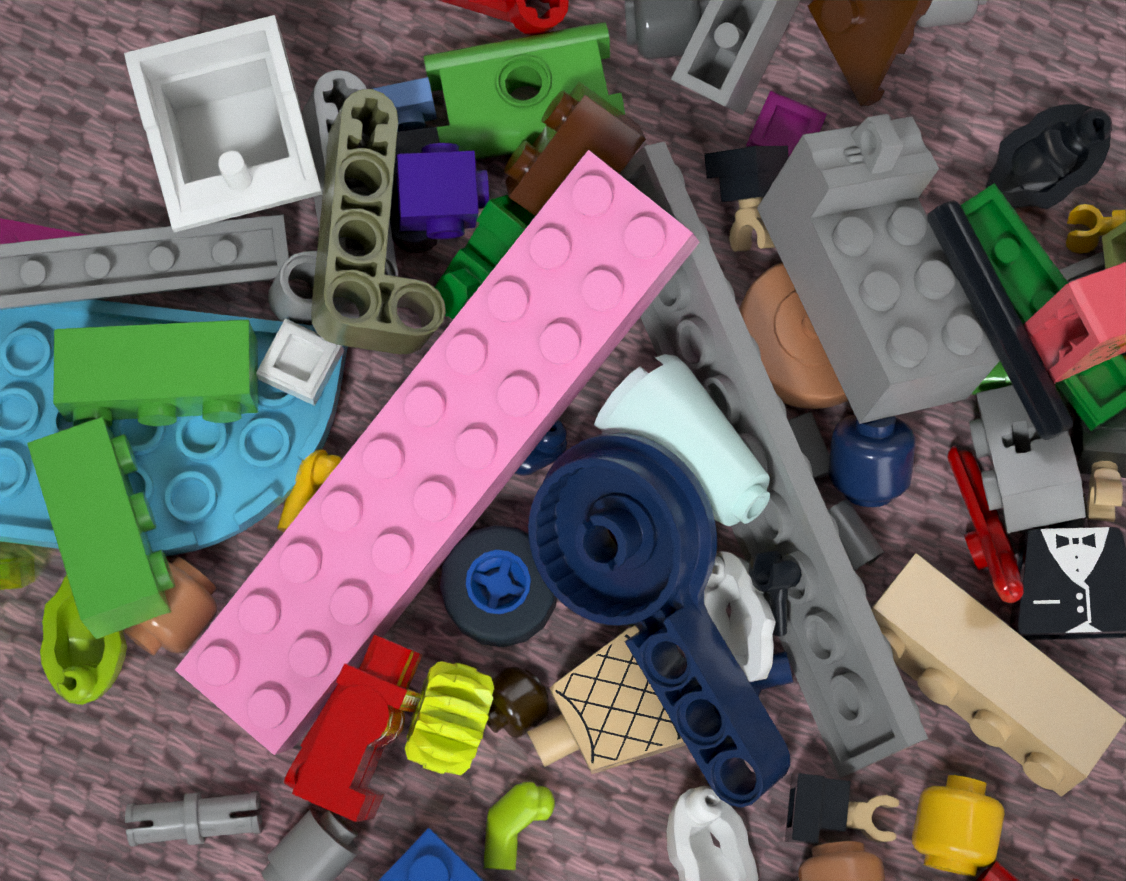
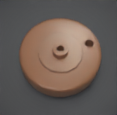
(789, 343)

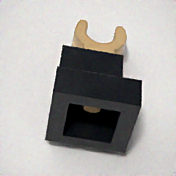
(746, 178)
(825, 806)

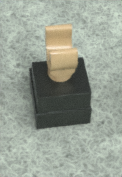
(1104, 458)

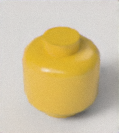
(958, 826)

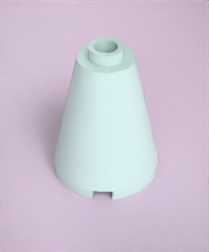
(682, 417)

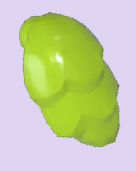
(72, 657)

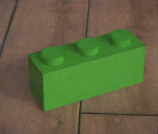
(156, 372)
(102, 527)

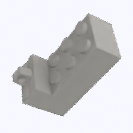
(874, 269)

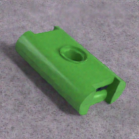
(482, 77)

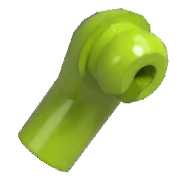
(509, 817)

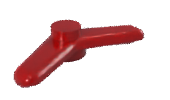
(989, 540)

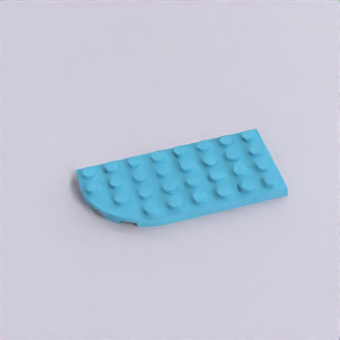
(196, 473)

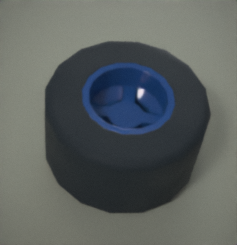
(490, 567)

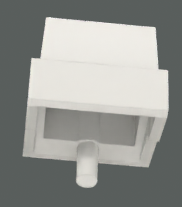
(223, 123)

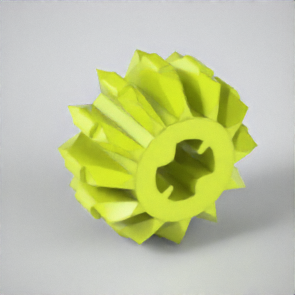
(449, 718)

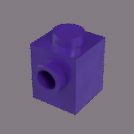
(440, 190)

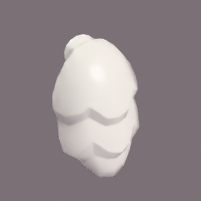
(751, 619)
(691, 845)

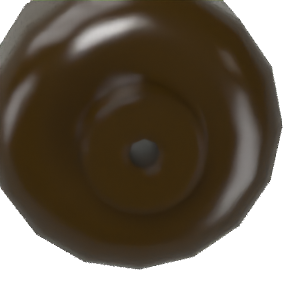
(517, 702)

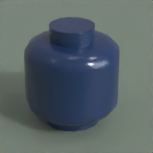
(872, 460)

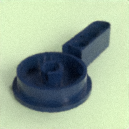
(657, 585)

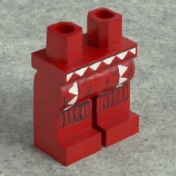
(358, 729)

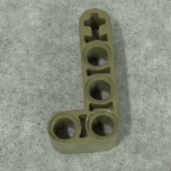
(367, 221)

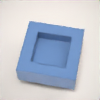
(413, 103)

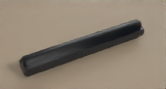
(1000, 320)

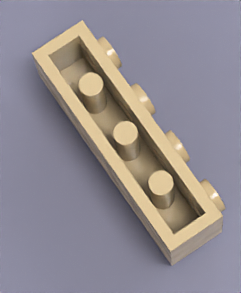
(994, 678)

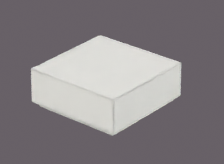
(299, 362)

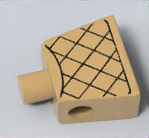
(606, 713)

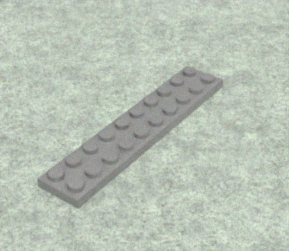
(831, 630)

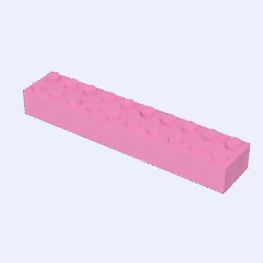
(438, 453)

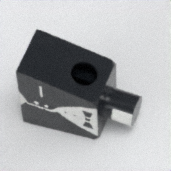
(1071, 582)

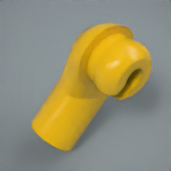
(309, 478)

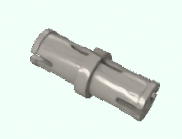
(193, 818)

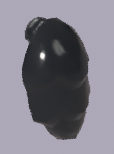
(1051, 155)

